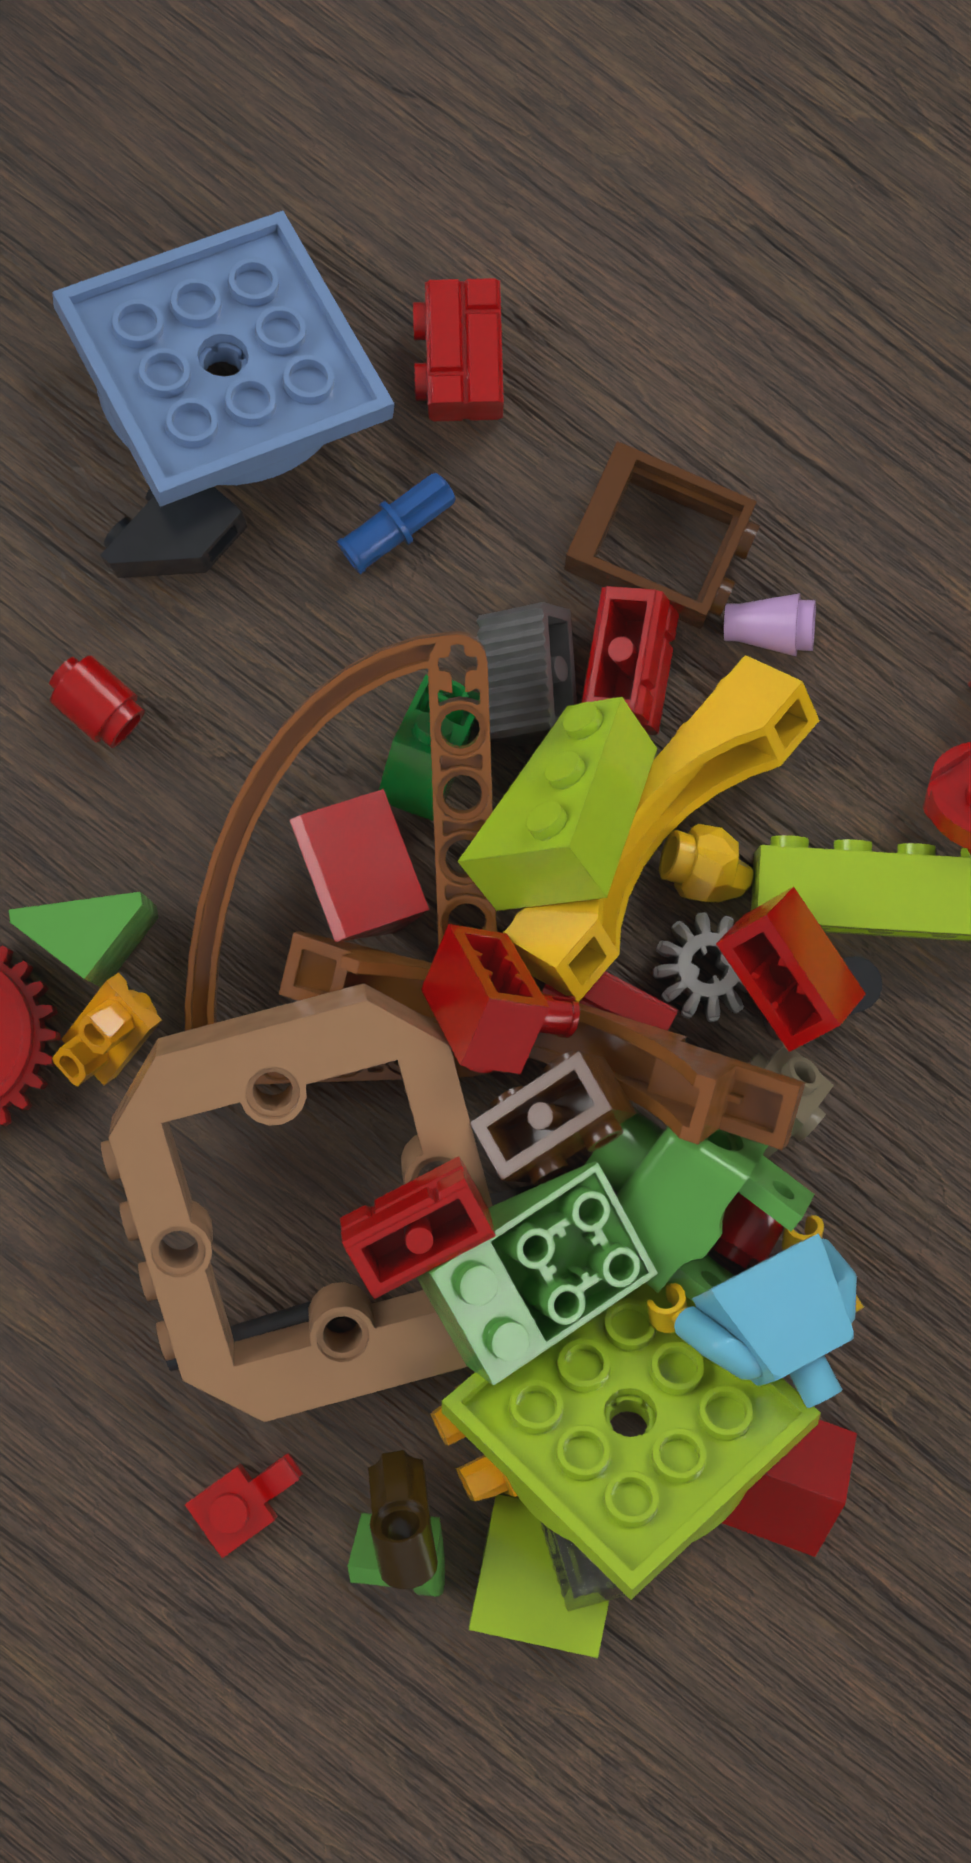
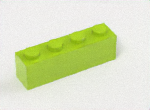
(868, 890)

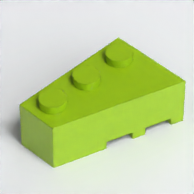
(565, 812)

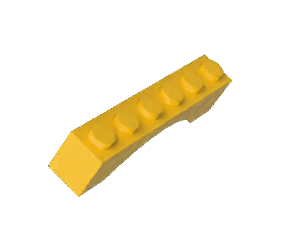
(737, 732)

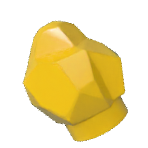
(705, 864)

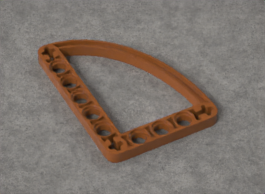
(290, 739)

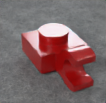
(238, 1505)

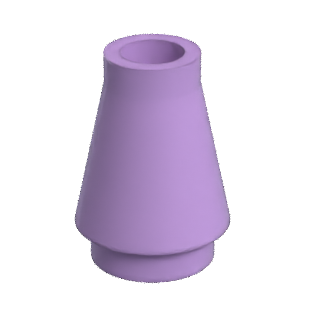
(772, 623)

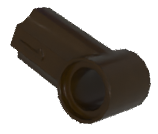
(401, 1521)

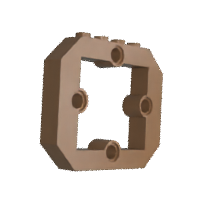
(218, 1067)

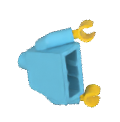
(773, 1316)

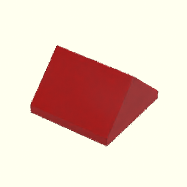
(360, 867)
(801, 1492)

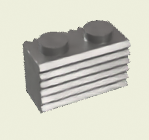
(528, 670)

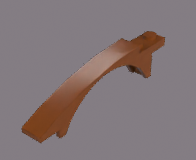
(671, 1079)

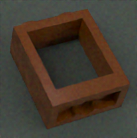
(636, 467)

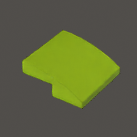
(520, 1589)

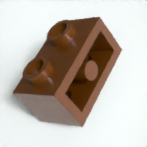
(553, 1118)

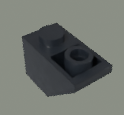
(174, 537)

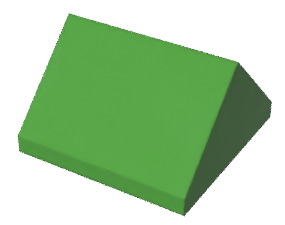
(90, 933)

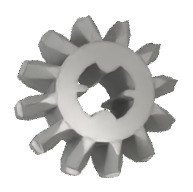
(687, 973)

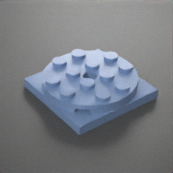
(232, 300)

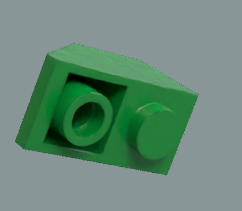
(409, 762)

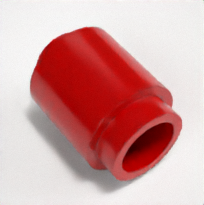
(95, 700)
(747, 1232)

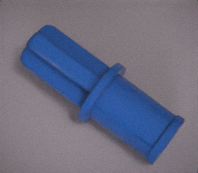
(396, 522)

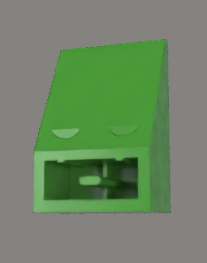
(548, 1271)

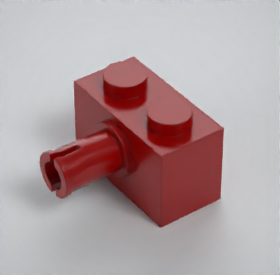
(491, 1001)

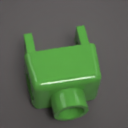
(680, 1194)

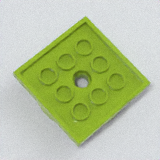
(620, 1496)

